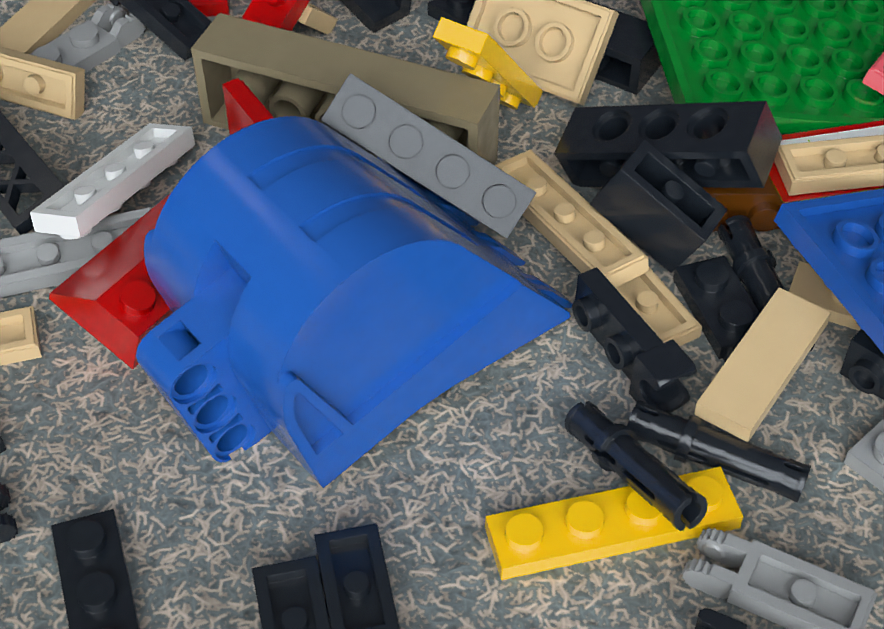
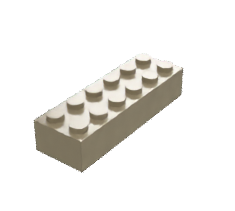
(304, 73)

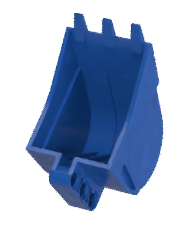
(322, 296)

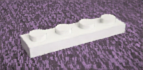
(112, 181)

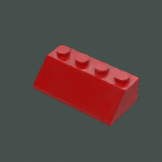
(115, 294)

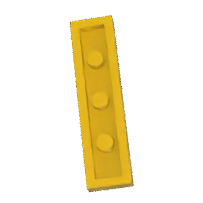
(487, 62)
(600, 526)

